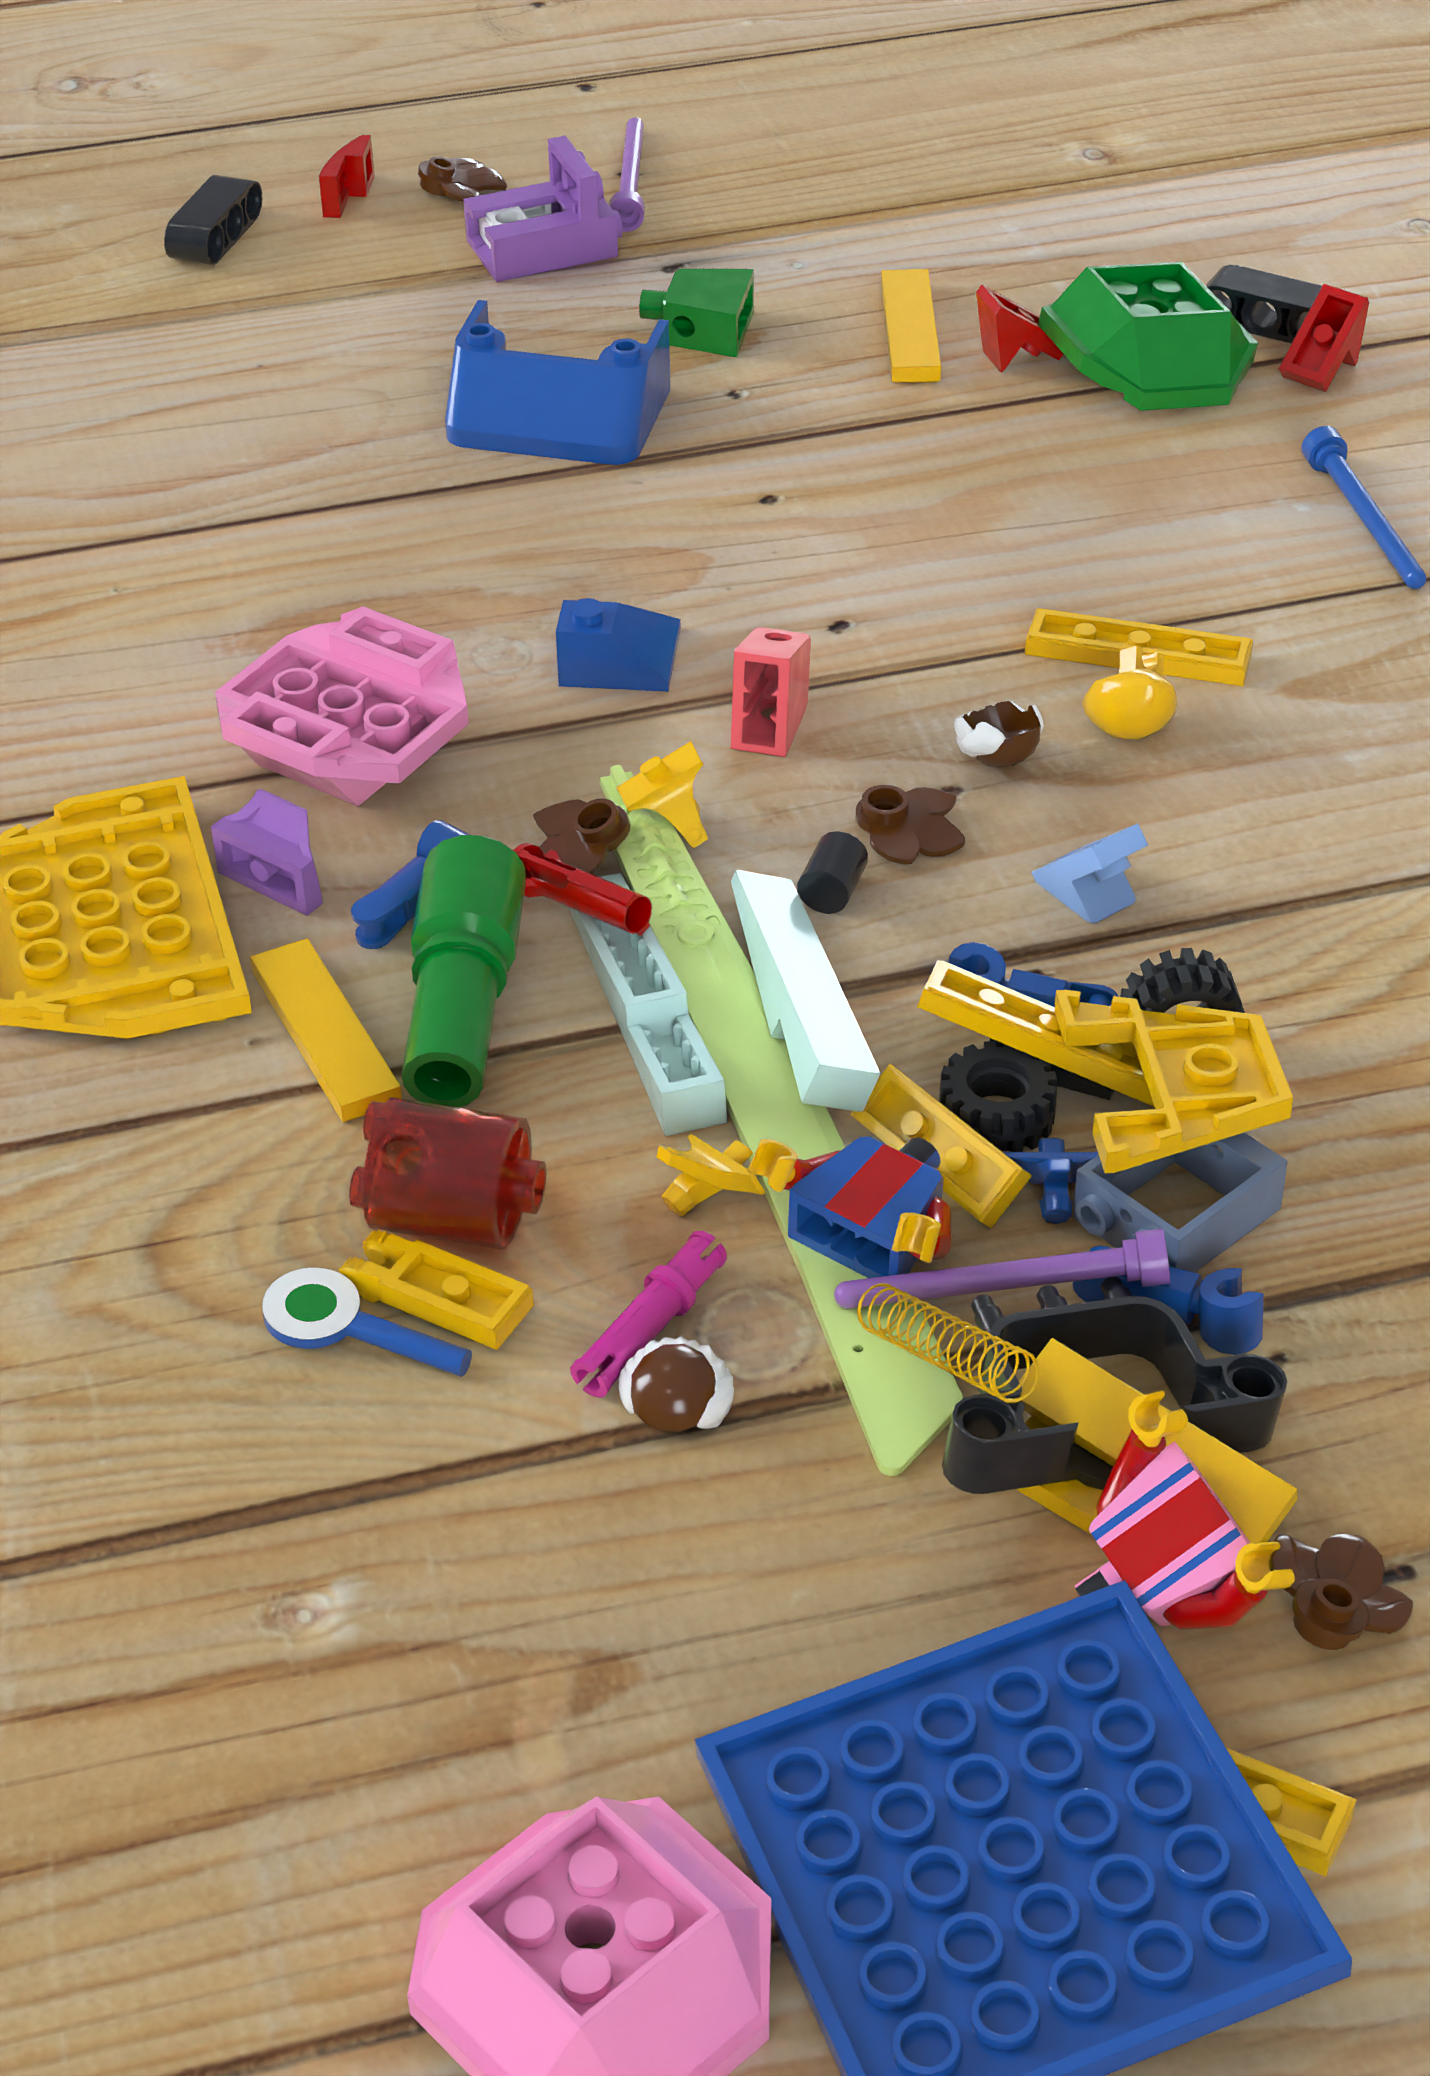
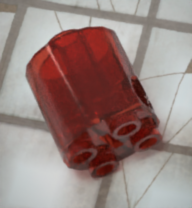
(447, 1173)

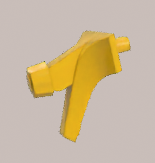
(668, 790)
(706, 1173)

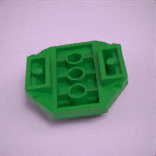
(1151, 335)

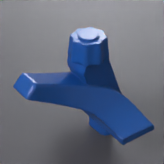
(1054, 1171)

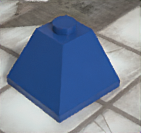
(615, 646)

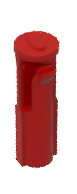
(583, 891)

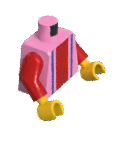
(1174, 1533)

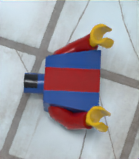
(863, 1203)

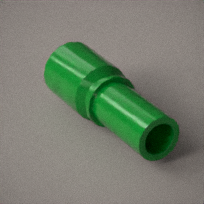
(461, 960)

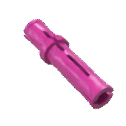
(666, 1294)

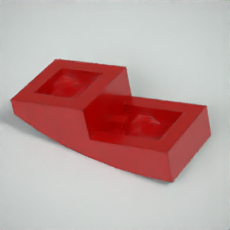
(346, 175)

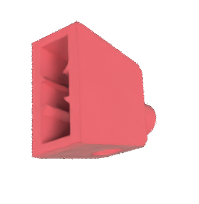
(769, 673)

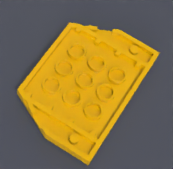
(115, 918)

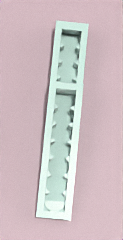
(803, 995)
(655, 1024)

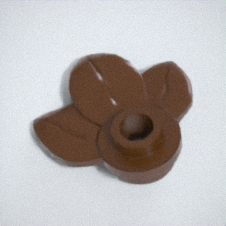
(458, 177)
(908, 822)
(583, 831)
(1339, 1590)

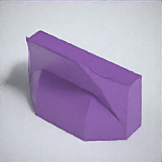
(269, 851)

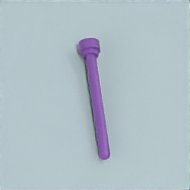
(627, 200)
(1138, 1259)

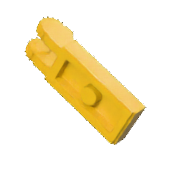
(439, 1288)

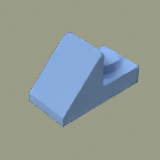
(1093, 875)

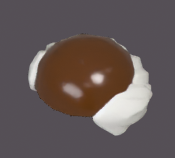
(999, 733)
(676, 1385)

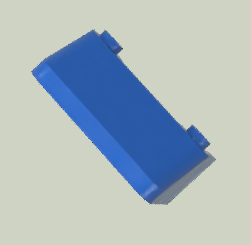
(555, 402)

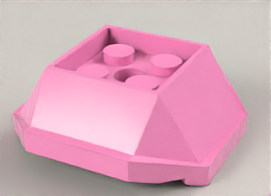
(347, 704)
(664, 1996)

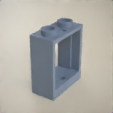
(1244, 1173)

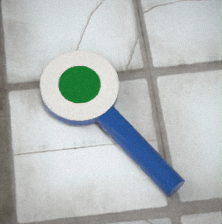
(323, 1306)

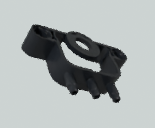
(997, 1452)

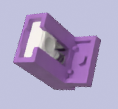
(546, 222)

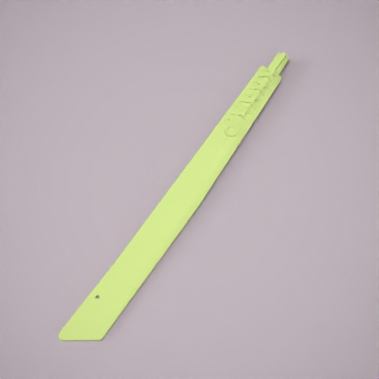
(893, 1392)

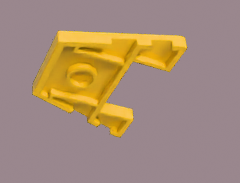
(1203, 1067)

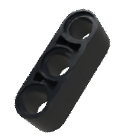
(213, 219)
(1250, 291)

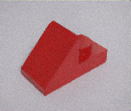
(1009, 327)
(1326, 338)

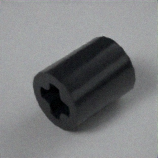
(832, 872)

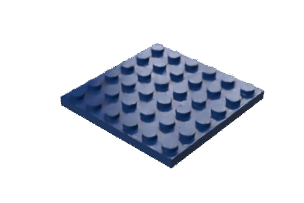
(1019, 1855)

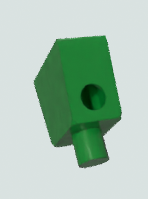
(704, 309)

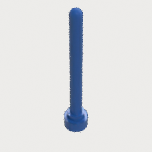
(1328, 453)

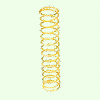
(993, 1390)

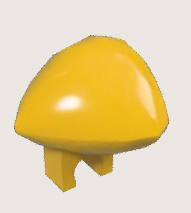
(1134, 700)

